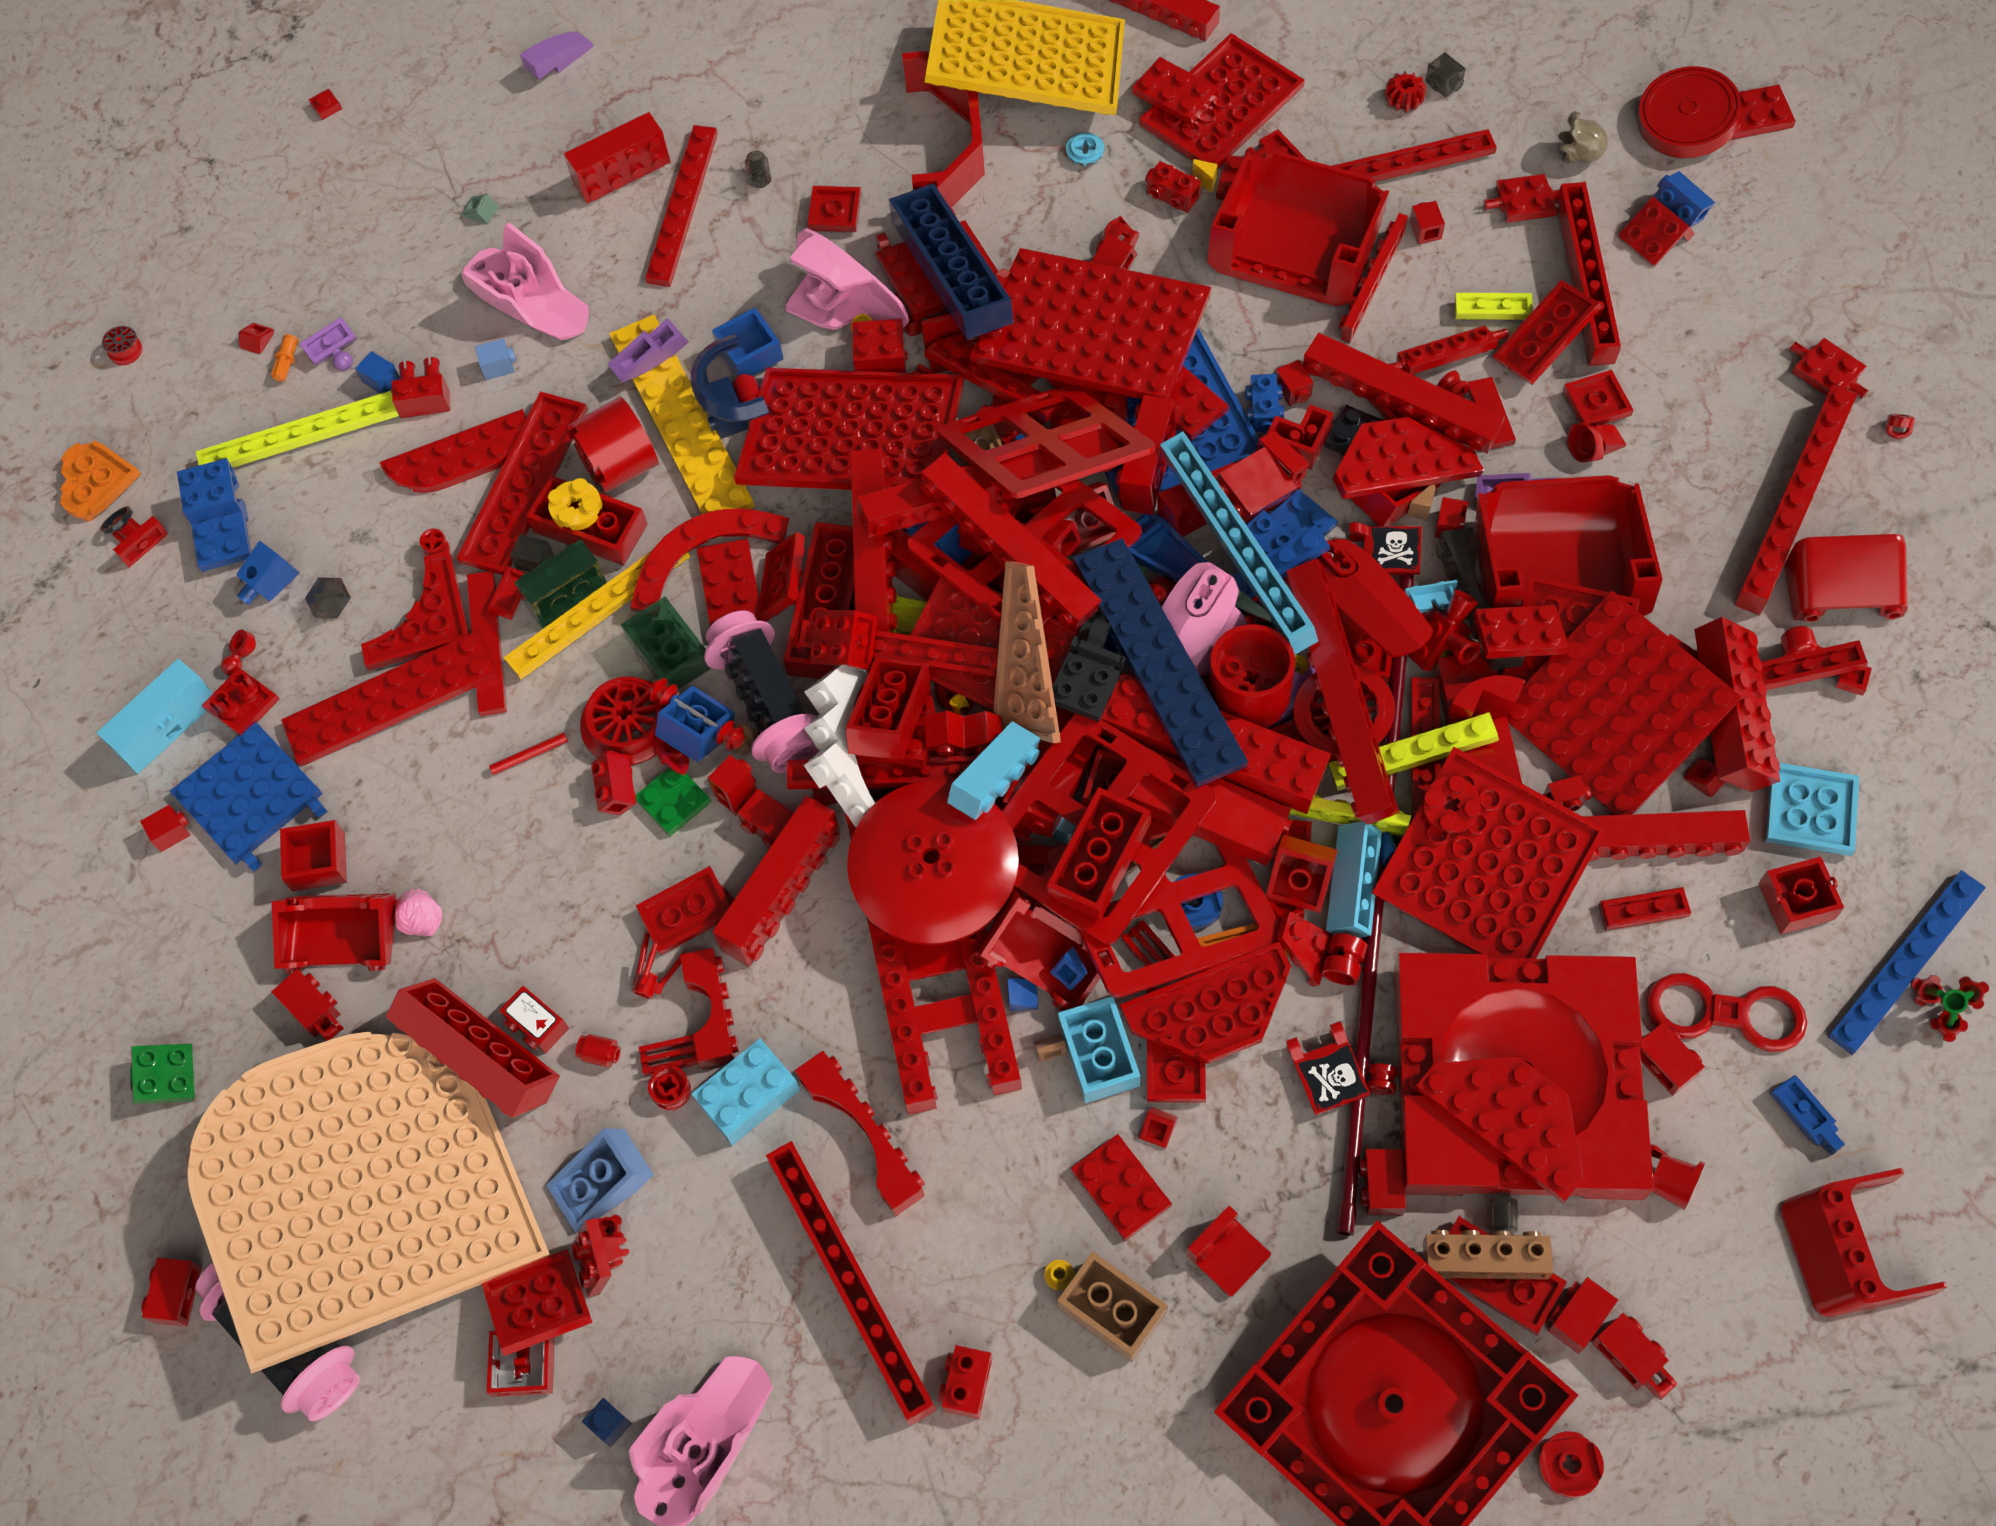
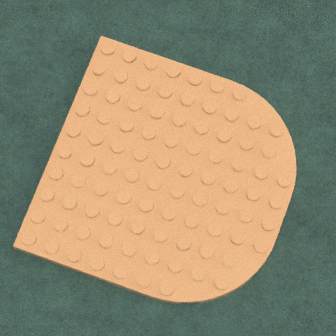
(352, 1193)

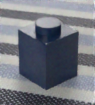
(606, 1422)

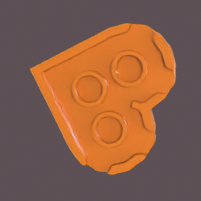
(93, 479)

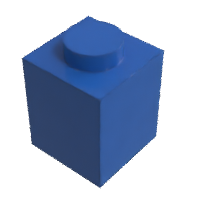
(377, 372)

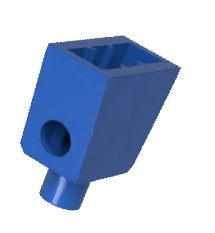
(264, 574)

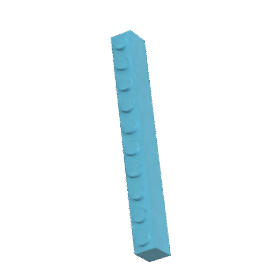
(1239, 543)

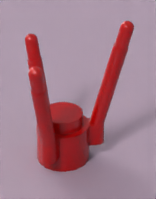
(645, 982)

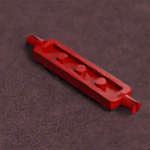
(1449, 349)

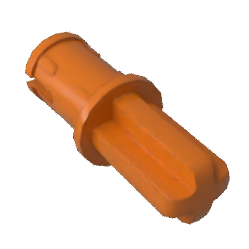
(284, 357)

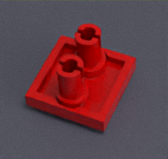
(240, 701)

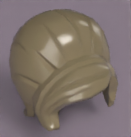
(1584, 141)

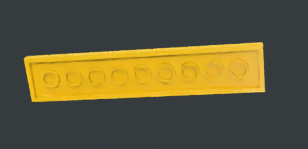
(685, 428)

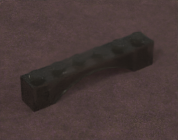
(1459, 555)

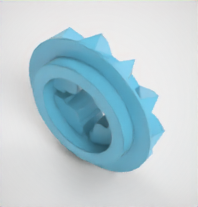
(1076, 144)

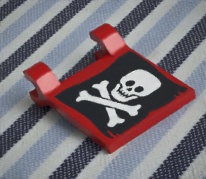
(1391, 546)
(1329, 1073)

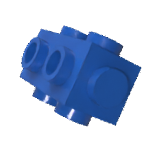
(1683, 198)
(1264, 401)

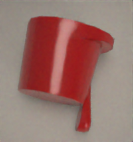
(1675, 1178)

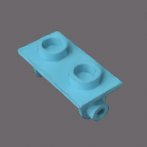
(1425, 595)

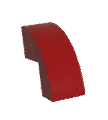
(1495, 691)

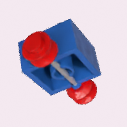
(693, 721)

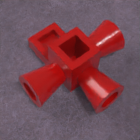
(1449, 633)

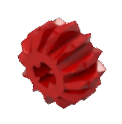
(1405, 91)

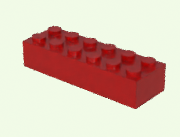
(824, 586)
(1744, 737)
(777, 882)
(472, 1047)

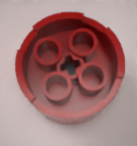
(612, 445)
(1252, 673)

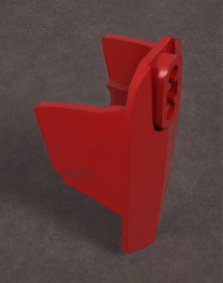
(1372, 601)

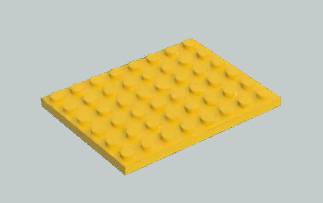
(1028, 53)

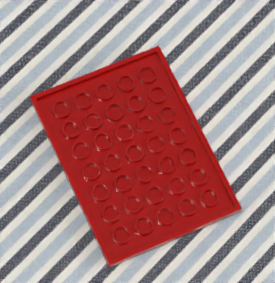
(1095, 325)
(828, 413)

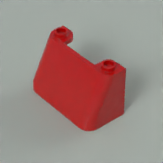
(1848, 575)
(333, 930)
(1032, 942)

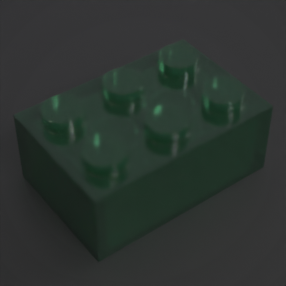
(560, 583)
(666, 644)

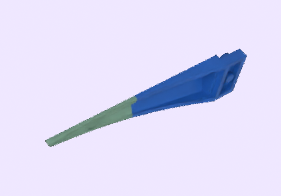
(1171, 555)

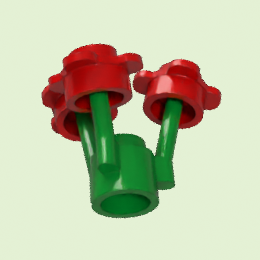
(1952, 1002)

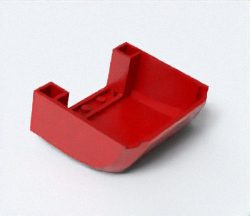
(1297, 227)
(1568, 532)

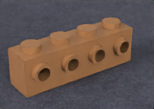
(1489, 1255)

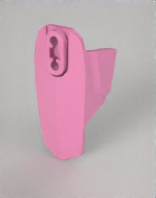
(526, 286)
(837, 286)
(1203, 626)
(697, 1440)

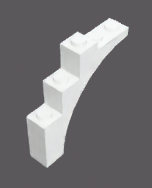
(833, 766)

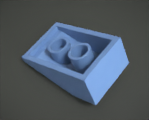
(599, 1177)

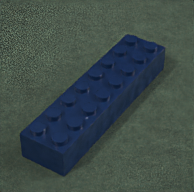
(951, 261)

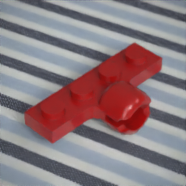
(1808, 661)

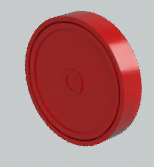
(1689, 112)

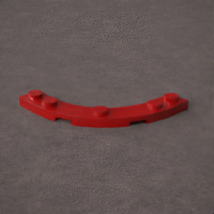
(698, 532)

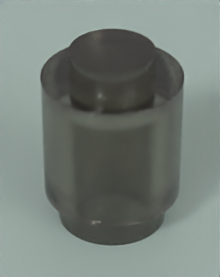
(757, 169)
(1502, 1213)

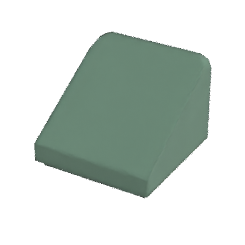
(480, 208)

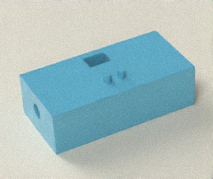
(156, 716)

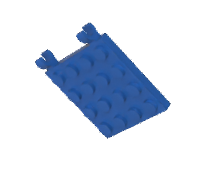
(247, 794)

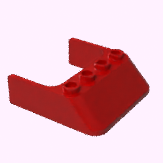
(1835, 1250)

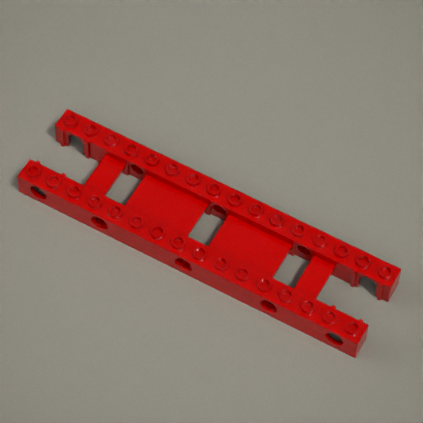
(905, 962)

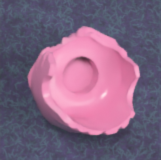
(417, 913)

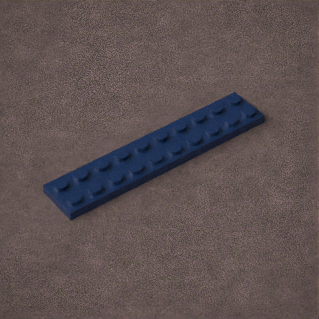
(1160, 663)

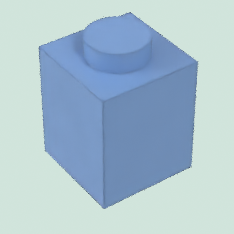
(495, 359)

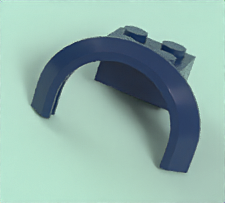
(718, 397)

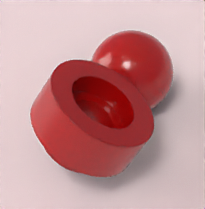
(240, 646)

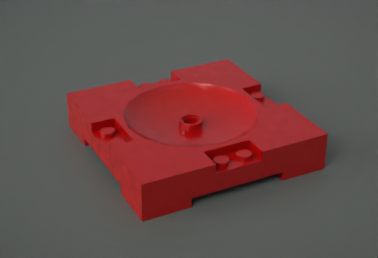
(1560, 1015)
(1402, 1330)

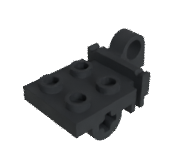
(1088, 673)

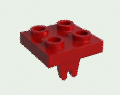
(596, 1256)

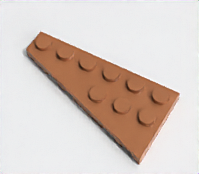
(1023, 669)

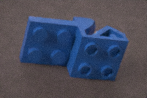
(215, 514)
(1289, 520)

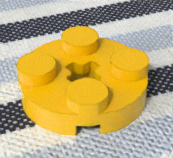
(570, 492)

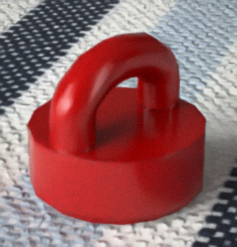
(1900, 420)

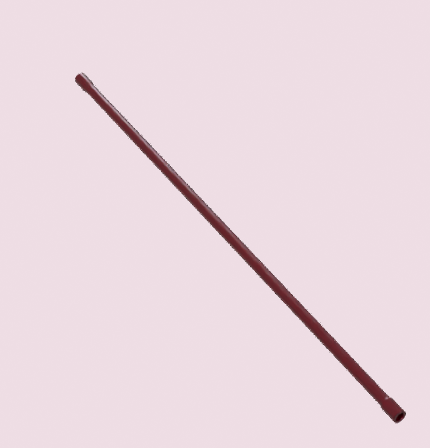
(1347, 1207)

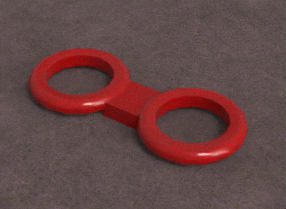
(1729, 1011)

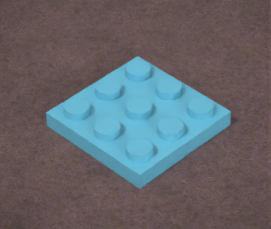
(1813, 810)

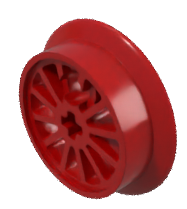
(1308, 695)
(623, 717)

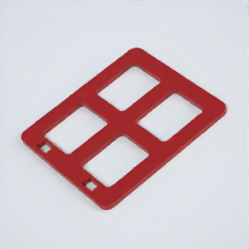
(1047, 440)
(974, 582)
(1153, 862)
(1167, 900)

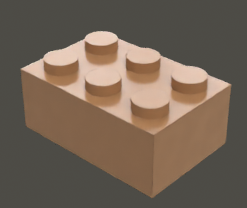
(1112, 1306)

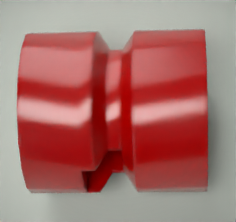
(1344, 960)

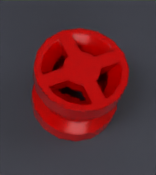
(1453, 383)
(429, 540)
(1382, 1079)

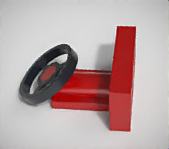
(133, 538)

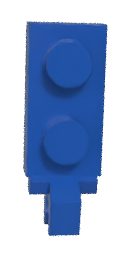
(1808, 1114)

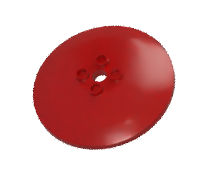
(939, 899)

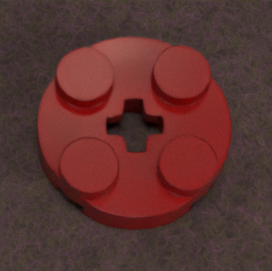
(1448, 820)
(1580, 1449)

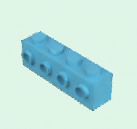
(994, 771)
(1354, 880)

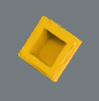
(1206, 173)

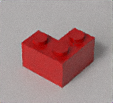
(1307, 436)
(961, 735)

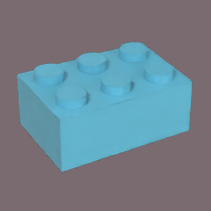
(1099, 1049)
(746, 1091)

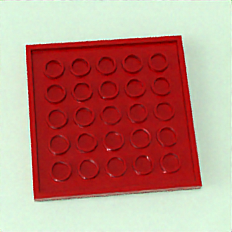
(1621, 706)
(1500, 878)

